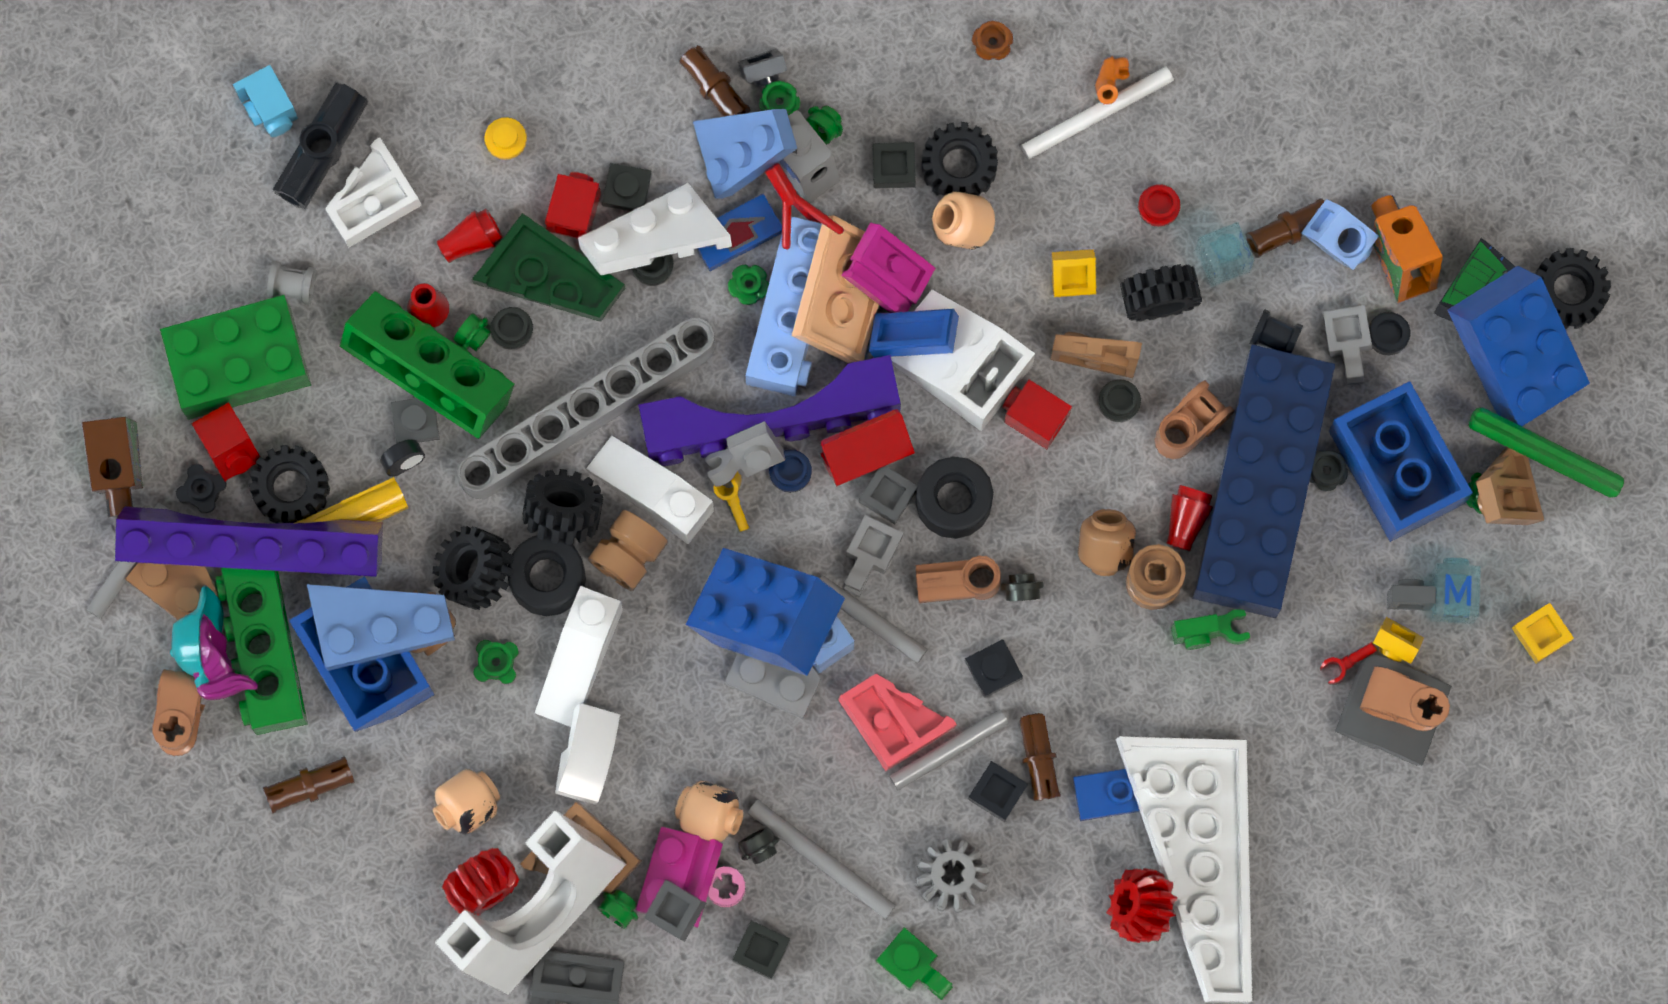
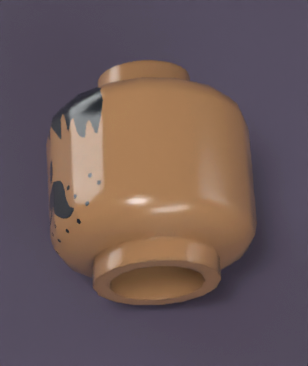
(1106, 542)

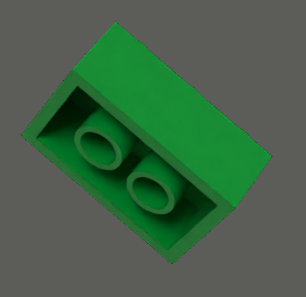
(235, 357)

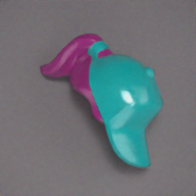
(201, 650)

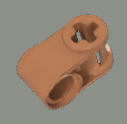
(1196, 416)
(1396, 699)
(177, 704)

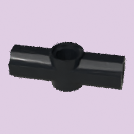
(307, 168)

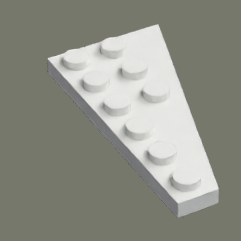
(1199, 831)

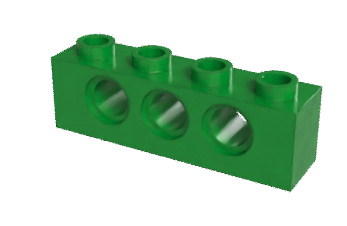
(401, 351)
(286, 706)

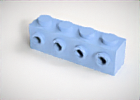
(777, 356)

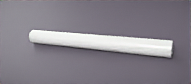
(1096, 113)

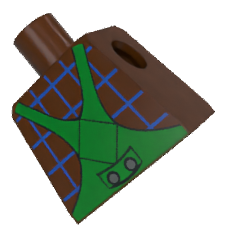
(119, 441)

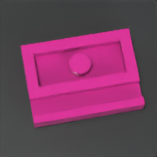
(888, 270)
(683, 861)

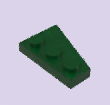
(548, 272)

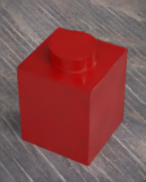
(573, 205)
(1036, 413)
(226, 441)

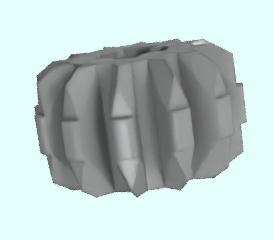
(967, 876)

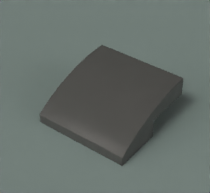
(1381, 734)
(576, 979)

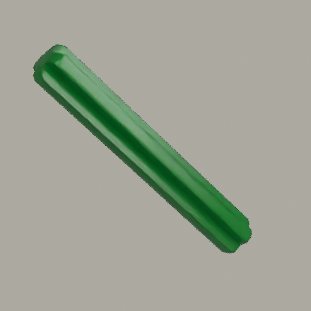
(1546, 452)

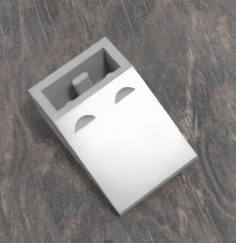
(977, 373)

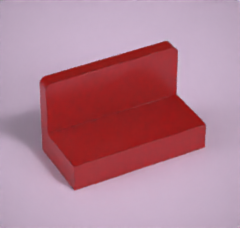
(866, 447)

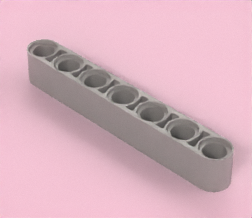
(597, 390)

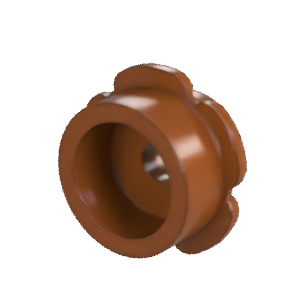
(994, 30)

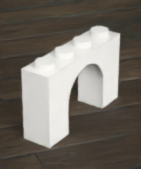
(509, 948)

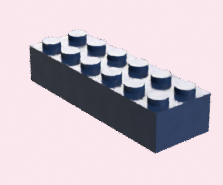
(1264, 481)

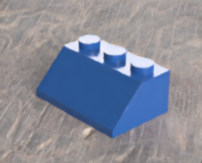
(371, 689)

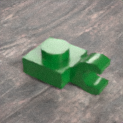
(1199, 630)
(911, 962)

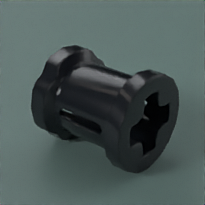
(1276, 333)

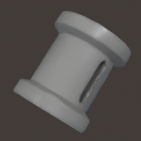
(291, 282)

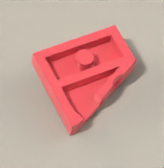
(891, 720)

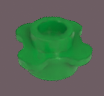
(504, 652)

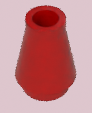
(470, 236)
(433, 312)
(1187, 516)

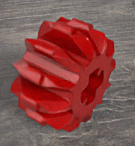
(480, 882)
(1141, 905)

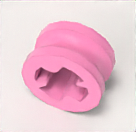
(737, 880)

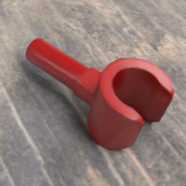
(1348, 661)

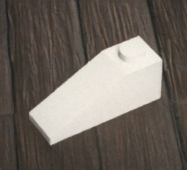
(652, 489)
(578, 654)

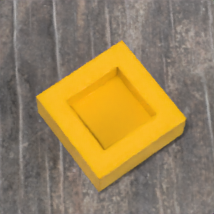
(1074, 273)
(1542, 633)
(1397, 641)

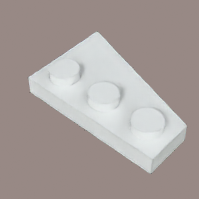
(659, 228)

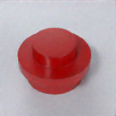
(1159, 205)

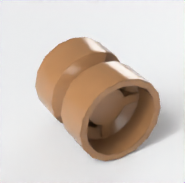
(628, 550)
(1155, 577)

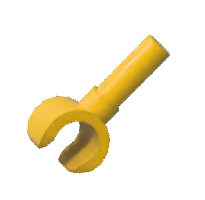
(733, 501)

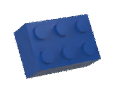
(1518, 346)
(1400, 461)
(765, 611)

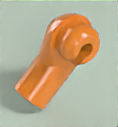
(1106, 82)

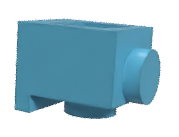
(267, 101)

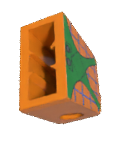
(1405, 246)

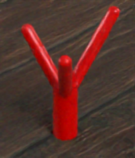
(790, 197)

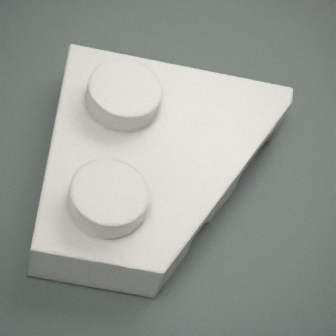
(372, 197)

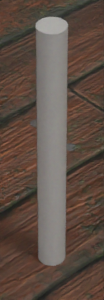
(821, 859)

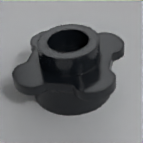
(203, 500)

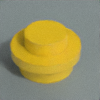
(505, 138)

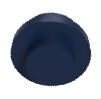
(792, 473)

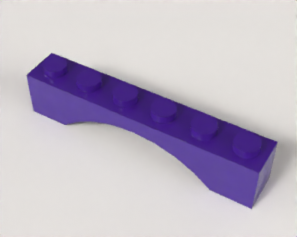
(683, 428)
(191, 540)

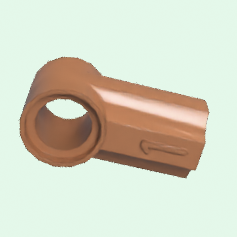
(951, 580)

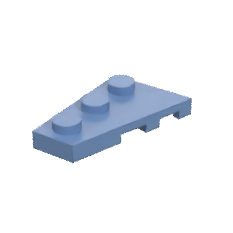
(743, 147)
(375, 624)

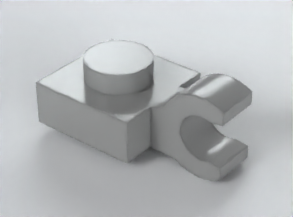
(1348, 336)
(747, 450)
(871, 549)

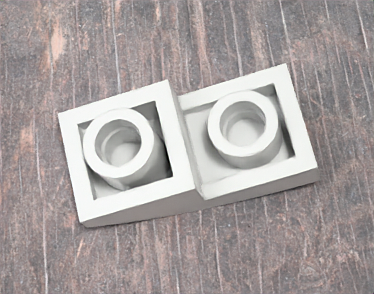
(588, 753)

